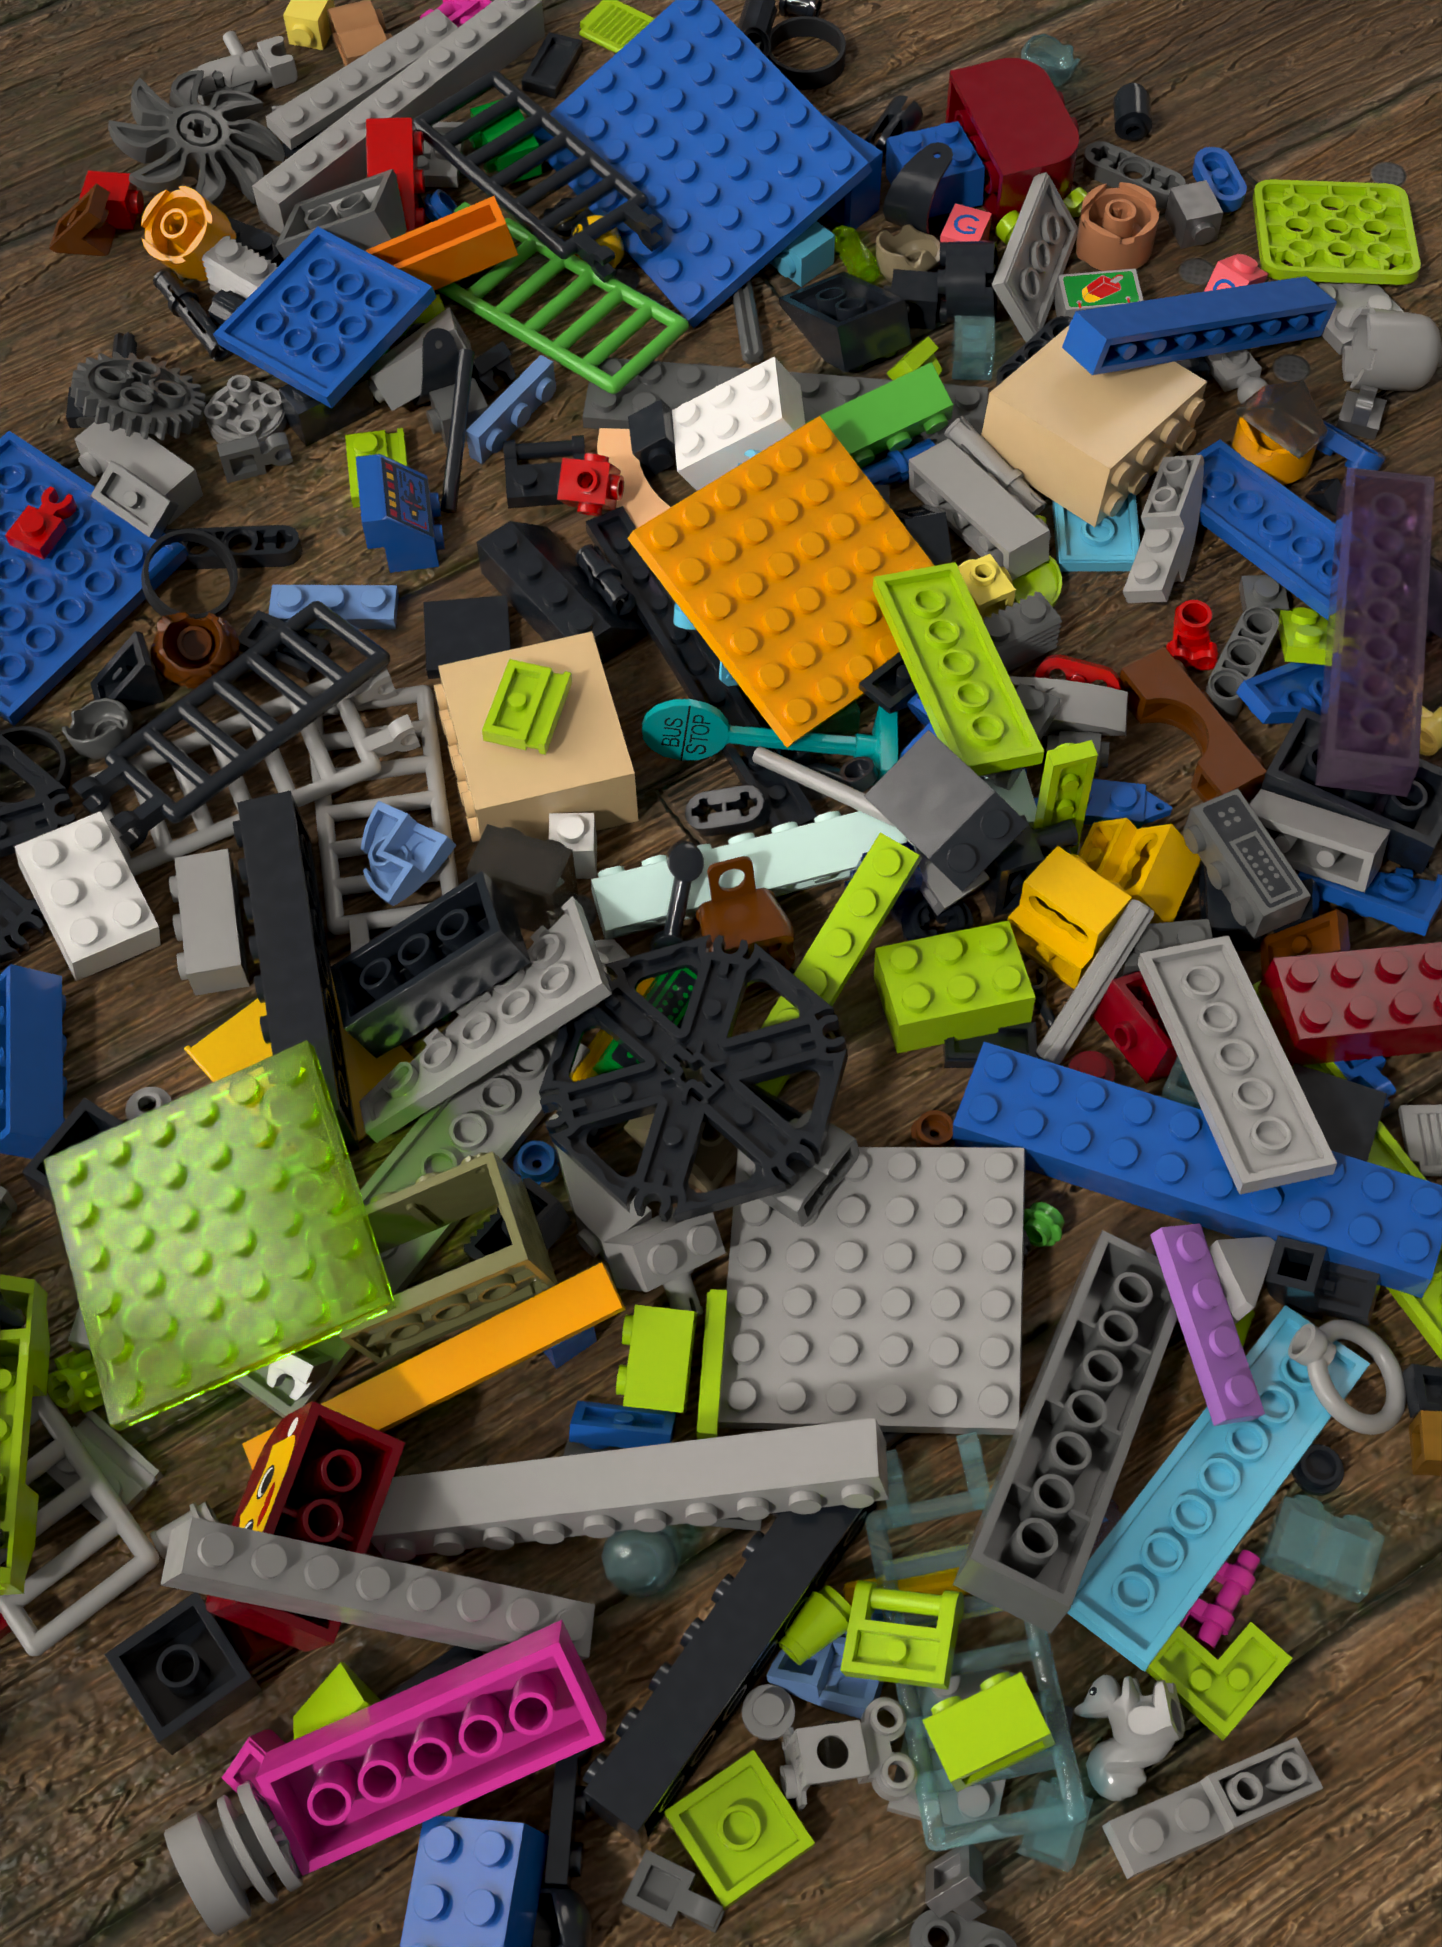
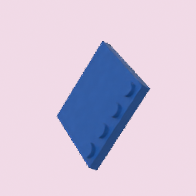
(325, 316)

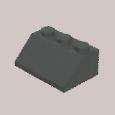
(358, 213)

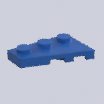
(1391, 898)

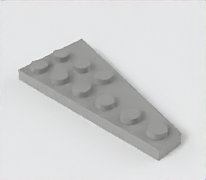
(496, 1025)

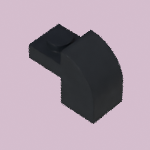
(1314, 1286)

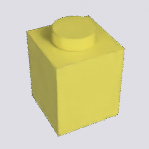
(308, 23)

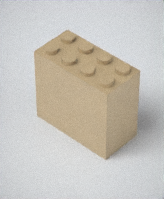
(1087, 434)
(518, 788)

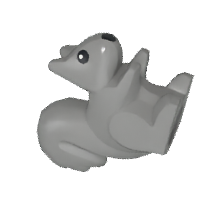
(1141, 1729)

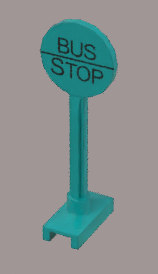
(698, 730)

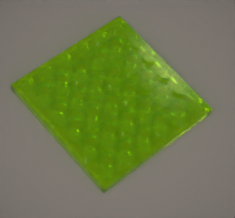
(216, 1236)

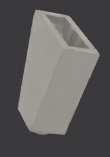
(399, 372)

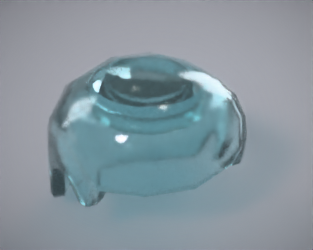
(1051, 56)
(642, 1561)

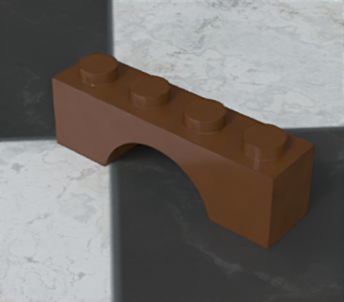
(1165, 694)

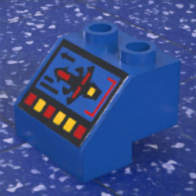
(399, 513)

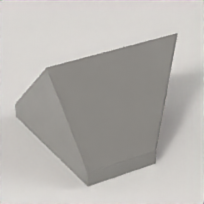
(1241, 1270)

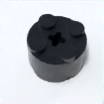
(967, 279)

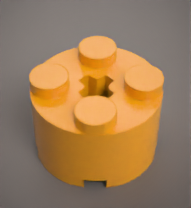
(182, 229)
(1270, 455)

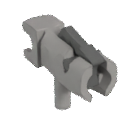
(247, 70)

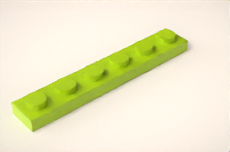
(849, 929)

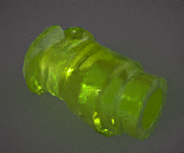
(855, 254)

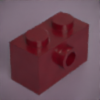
(1136, 1027)

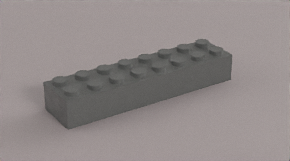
(1072, 1437)

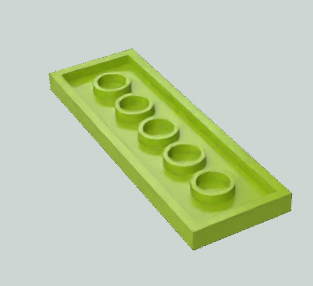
(957, 669)

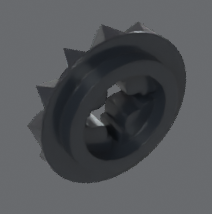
(917, 913)

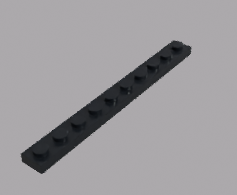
(695, 665)

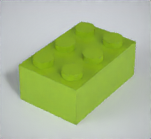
(953, 986)

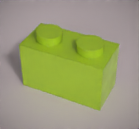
(658, 1358)
(987, 1730)

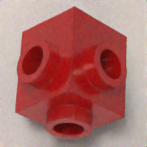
(590, 484)

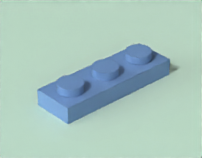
(511, 409)
(358, 604)

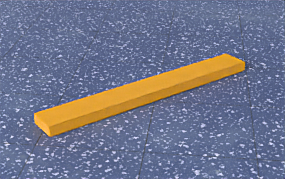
(475, 1354)

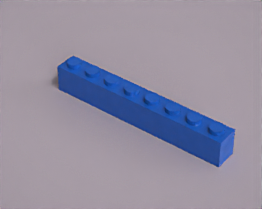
(1197, 324)

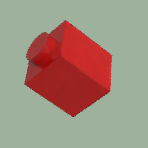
(124, 198)

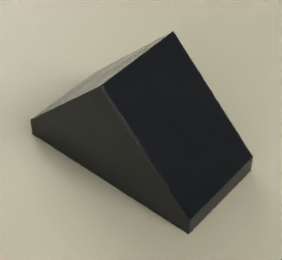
(130, 676)

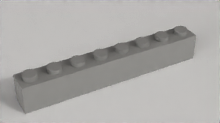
(363, 1589)

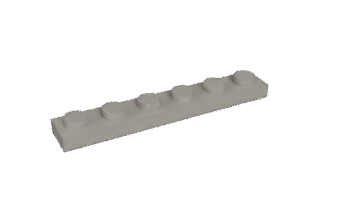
(355, 82)

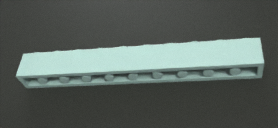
(782, 862)

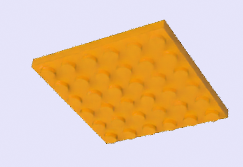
(782, 575)

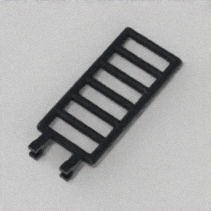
(583, 242)
(161, 806)

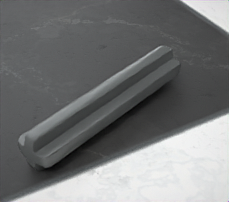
(748, 324)

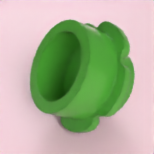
(1043, 1224)

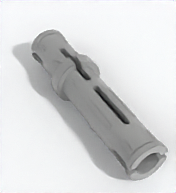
(985, 456)

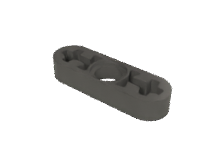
(1103, 158)

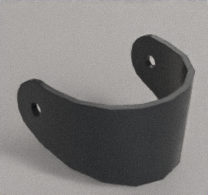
(914, 189)
(437, 364)

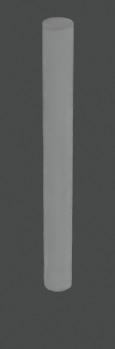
(816, 781)

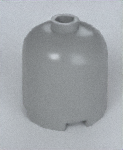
(1391, 350)

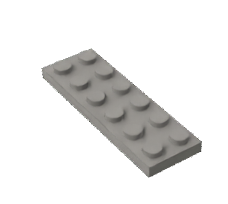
(1236, 1065)

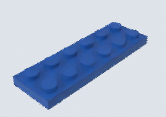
(1268, 525)

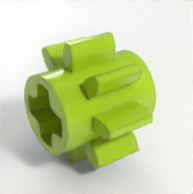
(75, 1383)

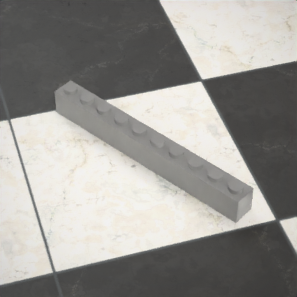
(340, 152)
(634, 1489)

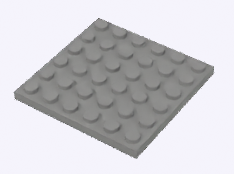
(885, 1300)

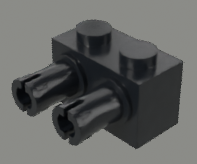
(1020, 860)

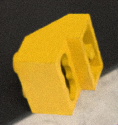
(1145, 861)
(1066, 915)

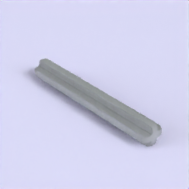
(1095, 982)

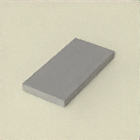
(1035, 257)

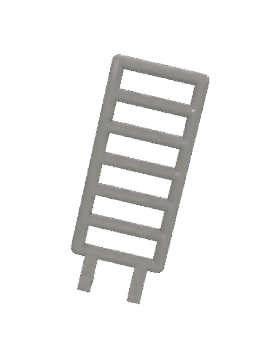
(397, 737)
(326, 814)
(118, 1522)

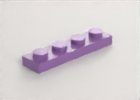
(1207, 1324)

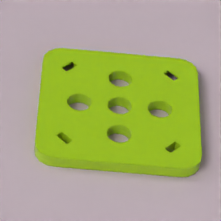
(1360, 209)

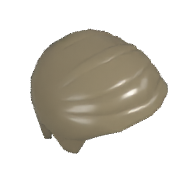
(906, 251)

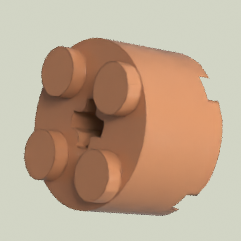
(1117, 227)

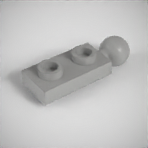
(1236, 370)

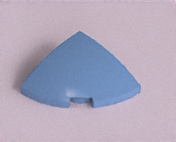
(401, 853)
(822, 1681)

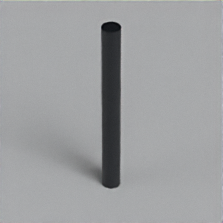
(457, 431)

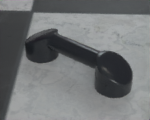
(856, 773)
(686, 865)

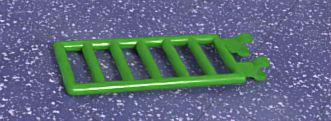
(559, 347)

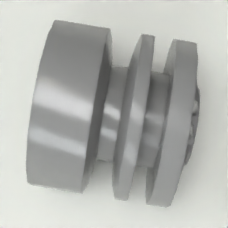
(229, 1860)

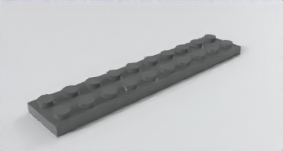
(683, 382)

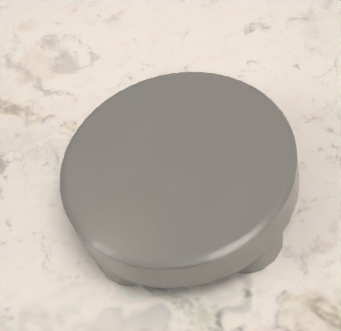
(245, 410)

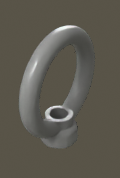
(1316, 1350)

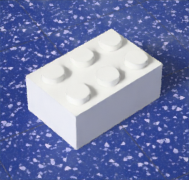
(735, 417)
(88, 895)

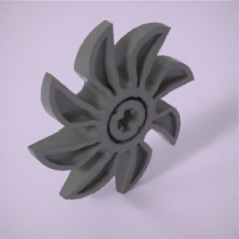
(195, 139)

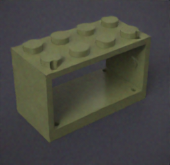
(472, 1289)

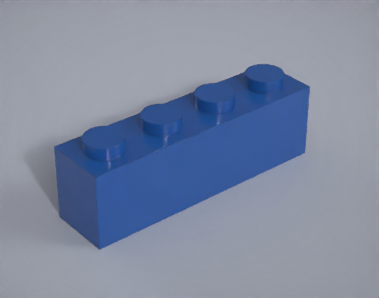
(30, 1059)

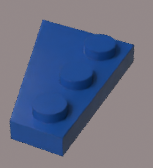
(1282, 692)

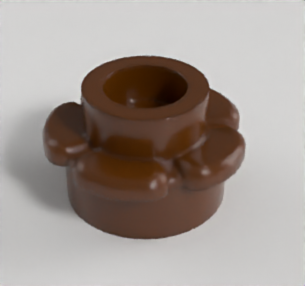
(933, 1121)

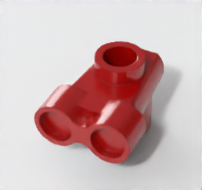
(1191, 636)

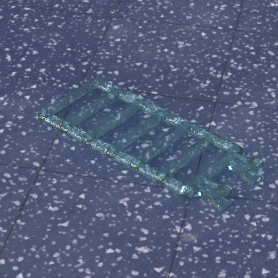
(1034, 1649)

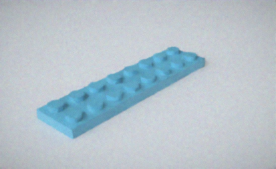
(1205, 1501)

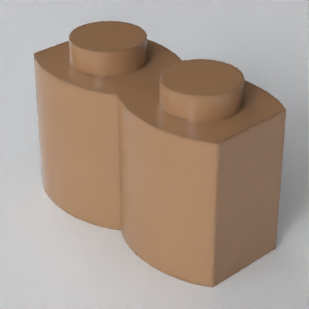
(356, 29)

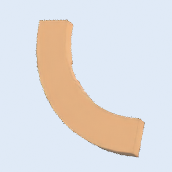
(638, 497)

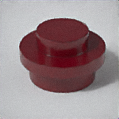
(1093, 1064)

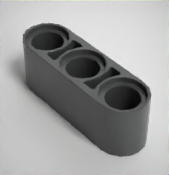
(1242, 659)

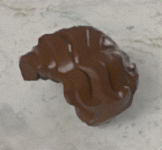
(193, 648)

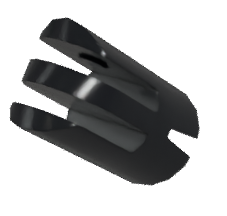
(895, 121)

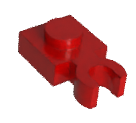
(40, 529)

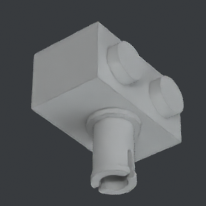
(666, 1256)

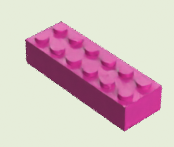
(432, 1747)

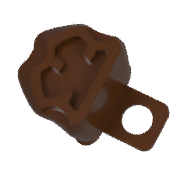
(746, 915)

